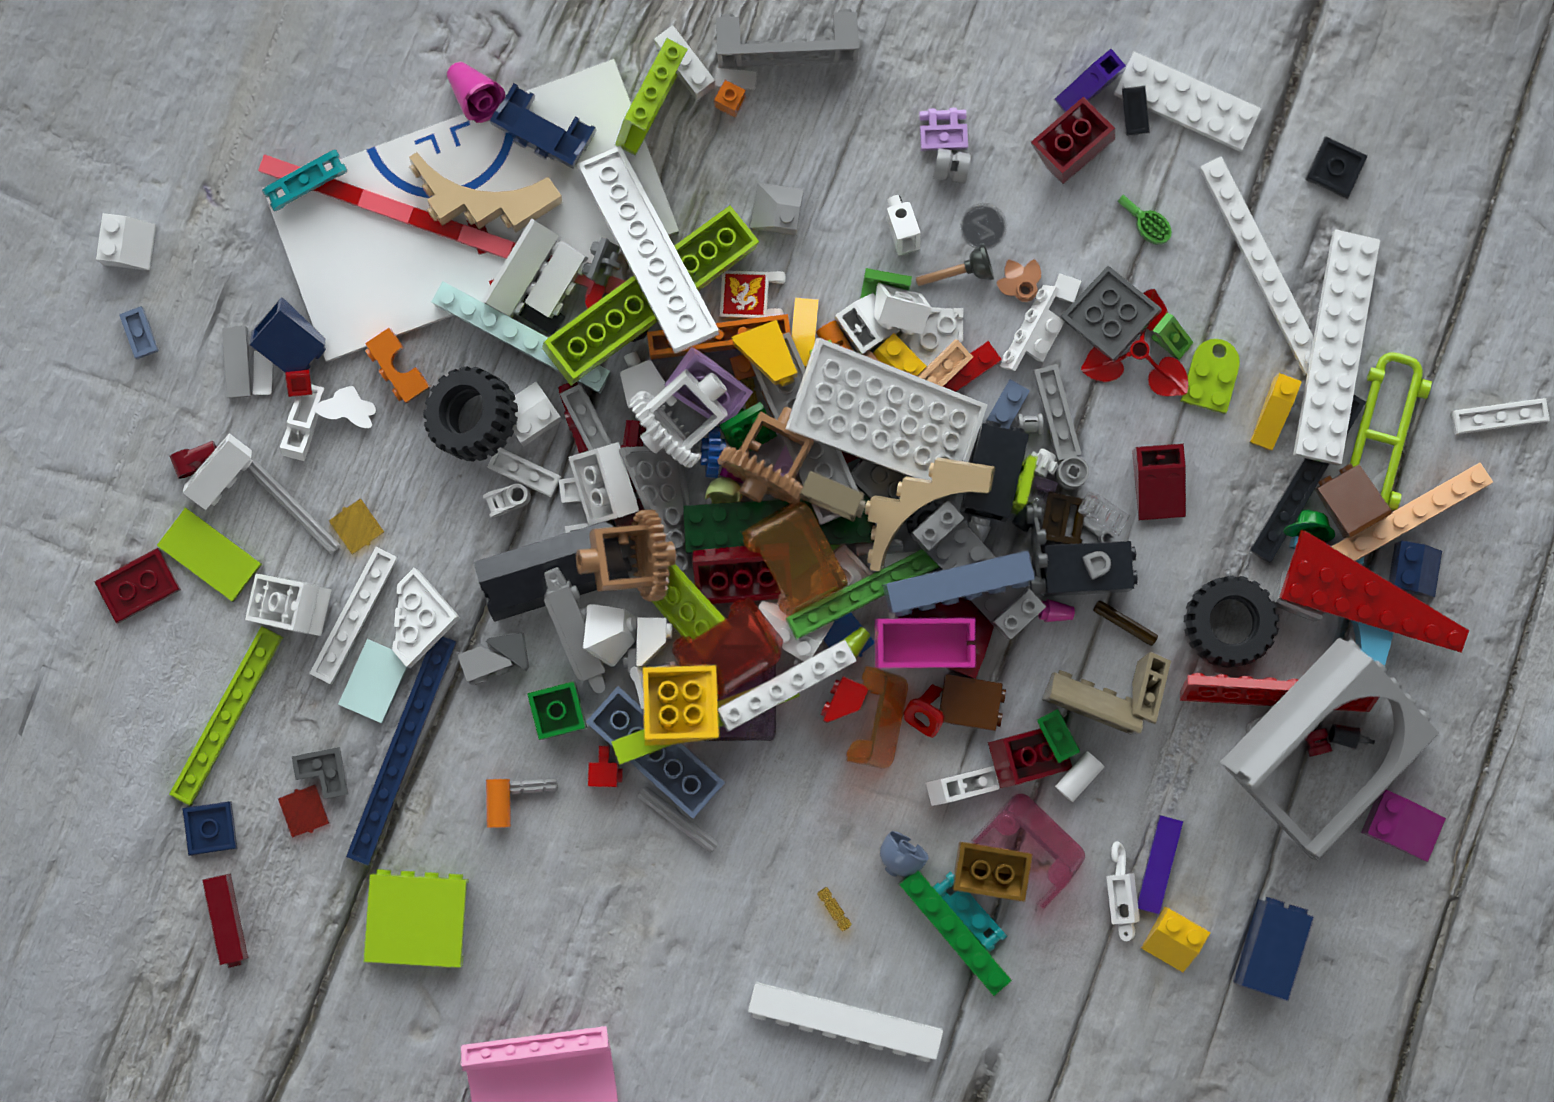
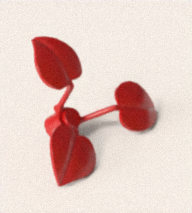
(1166, 379)

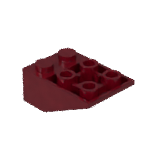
(1160, 481)

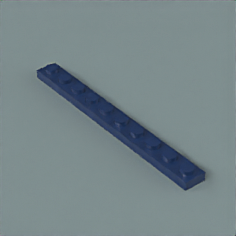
(400, 751)

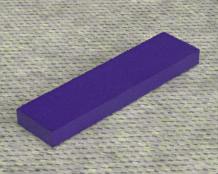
(1159, 864)

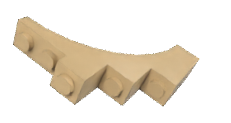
(482, 207)
(891, 513)

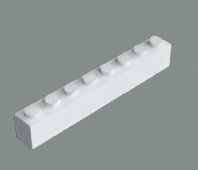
(845, 1020)

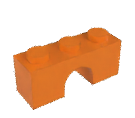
(383, 349)

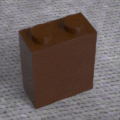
(972, 702)

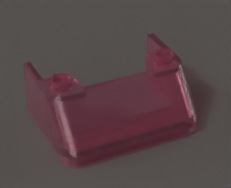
(1025, 813)

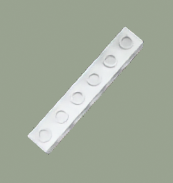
(786, 685)

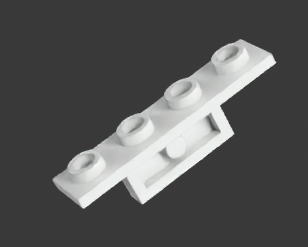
(1036, 331)

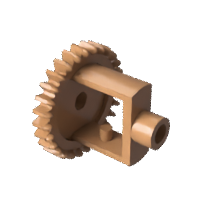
(755, 475)
(651, 555)

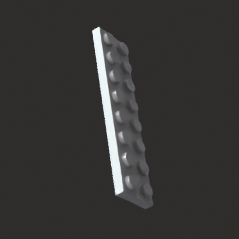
(821, 457)

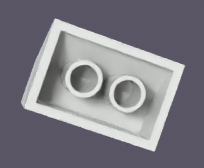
(603, 484)
(802, 648)

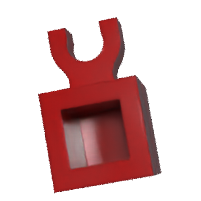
(604, 773)

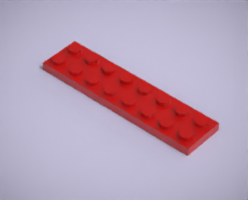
(1251, 691)

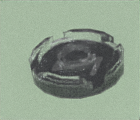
(983, 225)

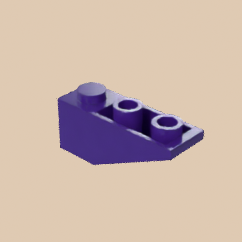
(1092, 80)

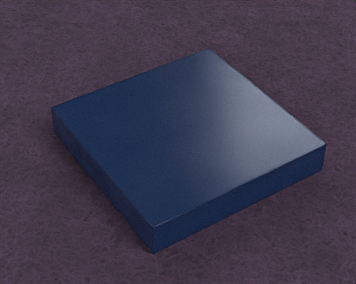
(210, 828)

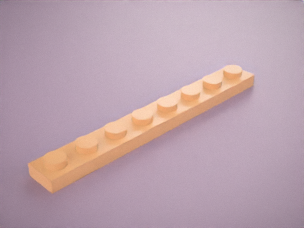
(1415, 513)

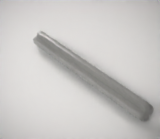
(293, 507)

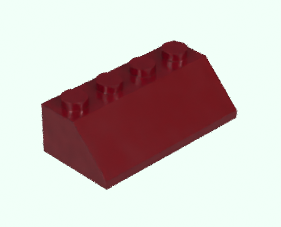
(733, 575)

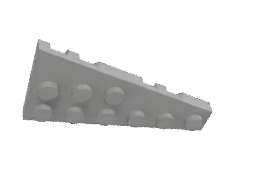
(663, 488)

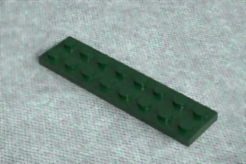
(722, 523)

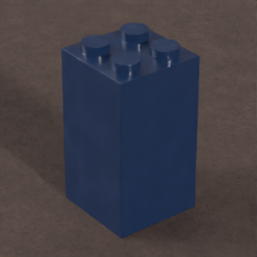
(1273, 948)

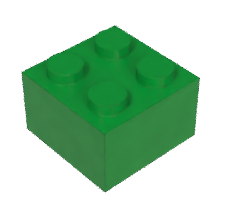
(557, 710)

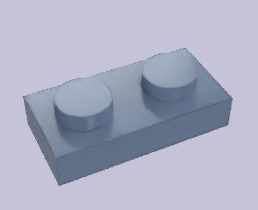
(139, 332)
(1008, 404)

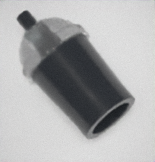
(1020, 519)
(1351, 737)

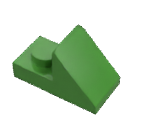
(1172, 336)

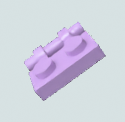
(943, 136)

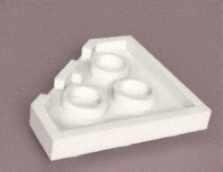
(420, 618)

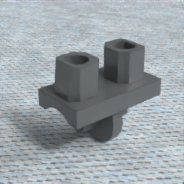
(603, 263)

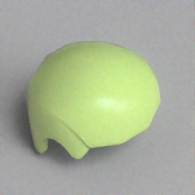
(723, 491)

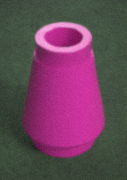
(1056, 611)

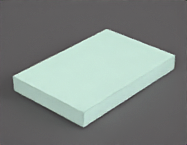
(373, 682)

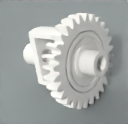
(663, 431)

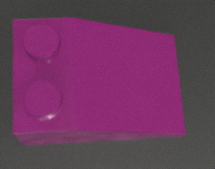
(1403, 825)

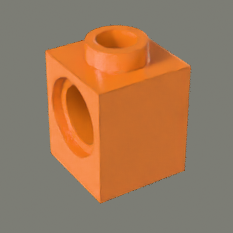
(730, 98)

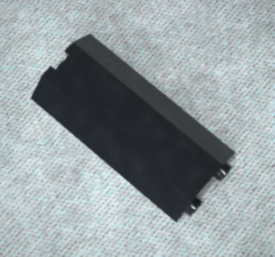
(517, 581)

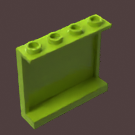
(650, 97)
(415, 919)

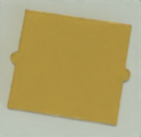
(356, 526)

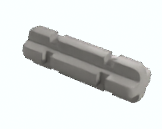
(533, 786)

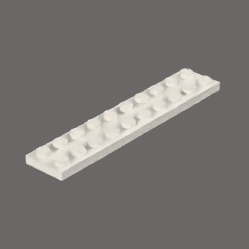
(648, 249)
(1336, 347)

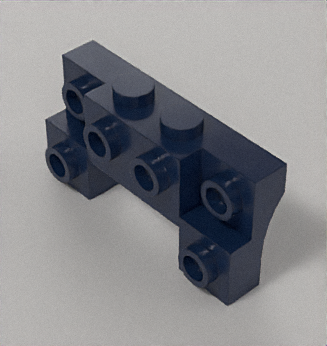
(538, 133)

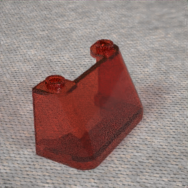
(737, 647)

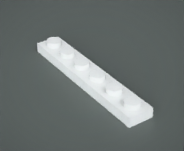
(353, 615)

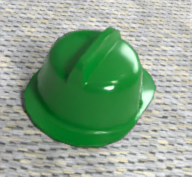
(1313, 523)

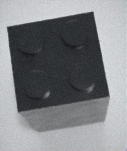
(1005, 452)
(1069, 576)

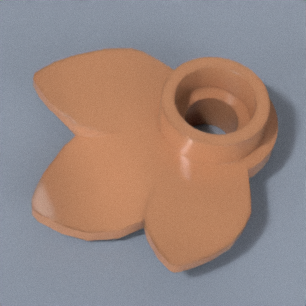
(1020, 277)

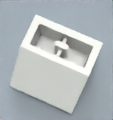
(861, 326)

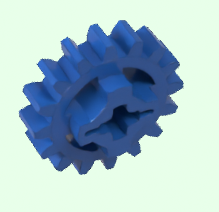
(711, 450)

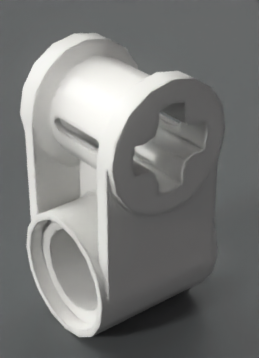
(505, 500)

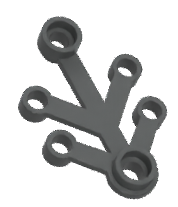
(1038, 537)

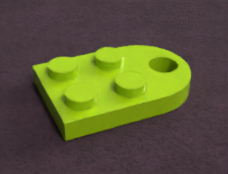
(1212, 378)

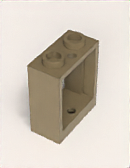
(833, 496)

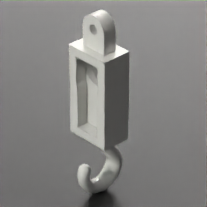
(1122, 891)

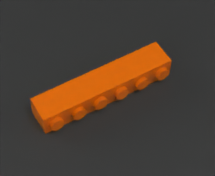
(660, 347)

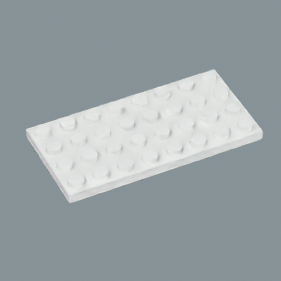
(882, 412)

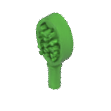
(1149, 223)

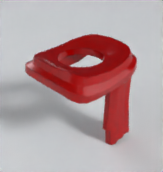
(924, 706)

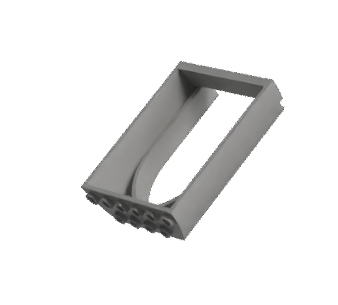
(1332, 680)

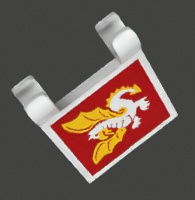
(746, 294)

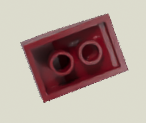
(1024, 758)

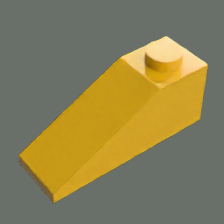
(1275, 411)

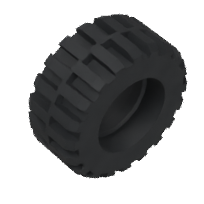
(448, 400)
(1263, 621)

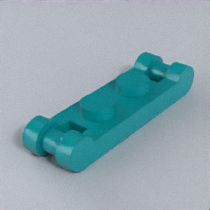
(304, 180)
(970, 913)

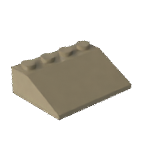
(1092, 702)

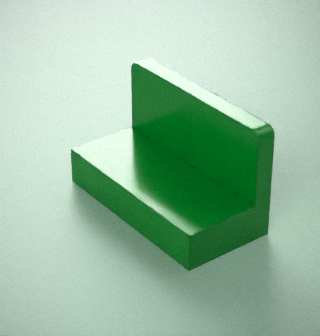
(1058, 735)

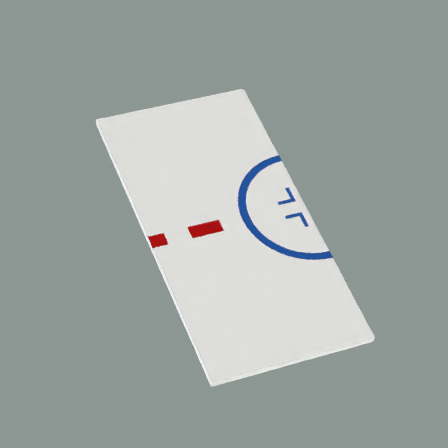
(380, 273)

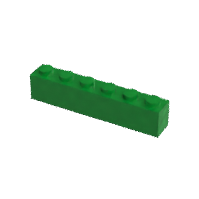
(955, 932)

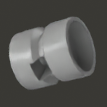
(943, 165)
(1072, 473)

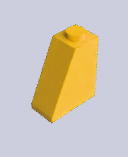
(768, 352)

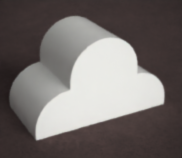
(288, 604)

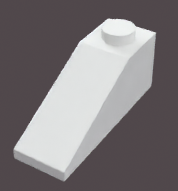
(962, 786)

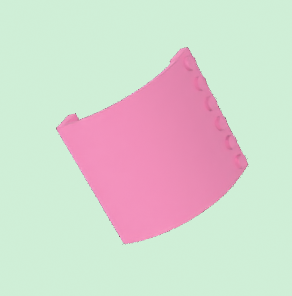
(542, 1068)

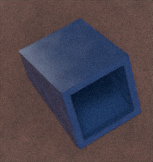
(287, 338)

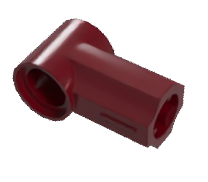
(188, 461)

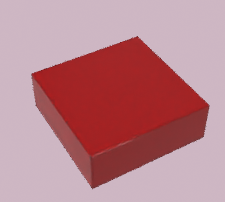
(298, 383)

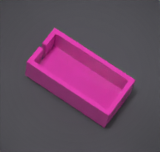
(924, 643)

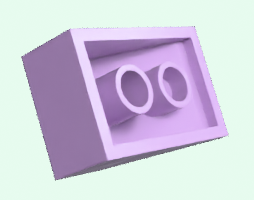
(700, 367)

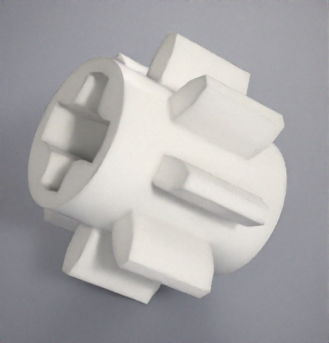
(1045, 463)

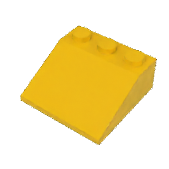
(680, 704)

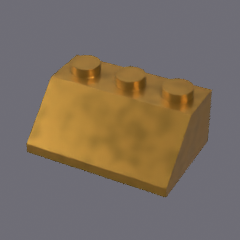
(992, 871)

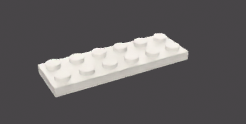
(1190, 102)

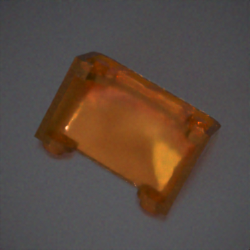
(796, 556)
(892, 694)

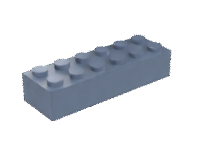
(960, 581)
(671, 769)

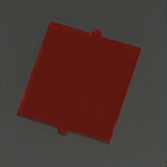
(303, 810)

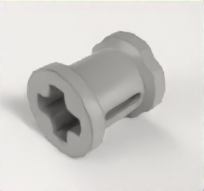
(1031, 423)

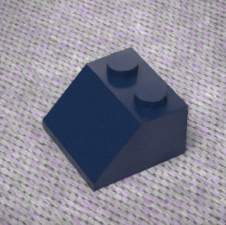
(1415, 568)

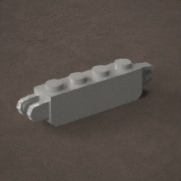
(570, 623)

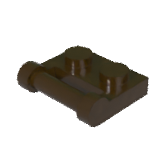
(1056, 519)

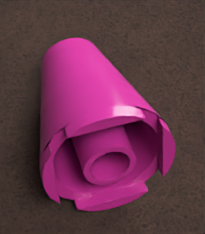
(475, 92)

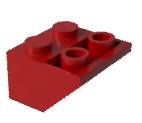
(846, 699)

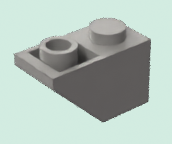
(481, 663)

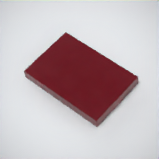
(137, 585)

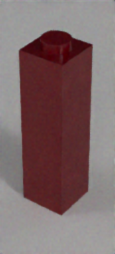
(225, 920)

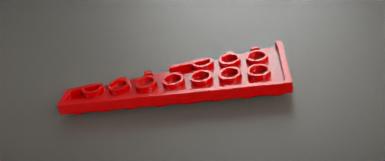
(1340, 586)

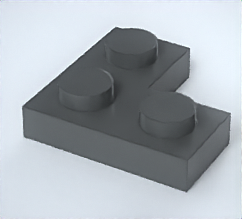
(326, 765)

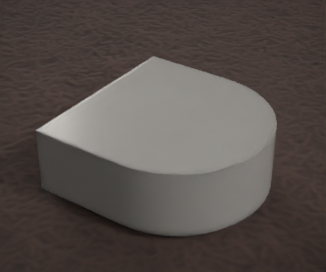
(1097, 564)

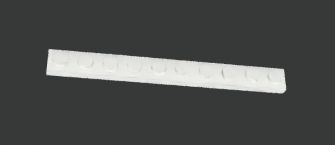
(1259, 260)

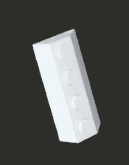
(522, 269)

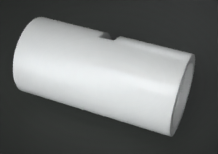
(1079, 776)

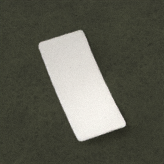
(262, 375)

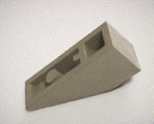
(1149, 686)

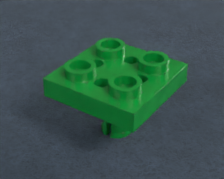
(738, 427)

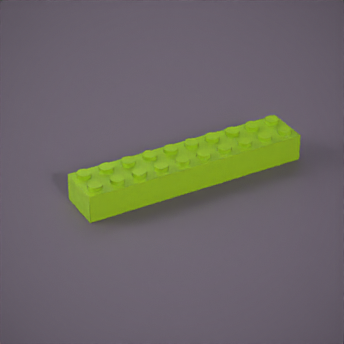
(625, 310)

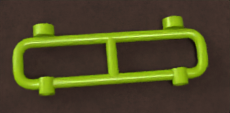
(1418, 388)

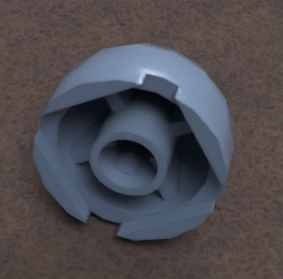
(901, 856)

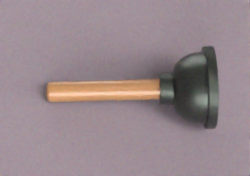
(978, 264)

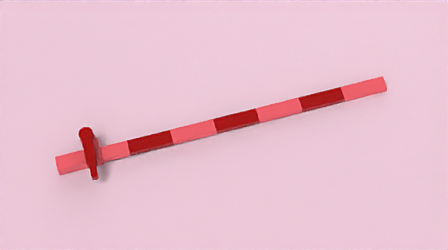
(422, 219)

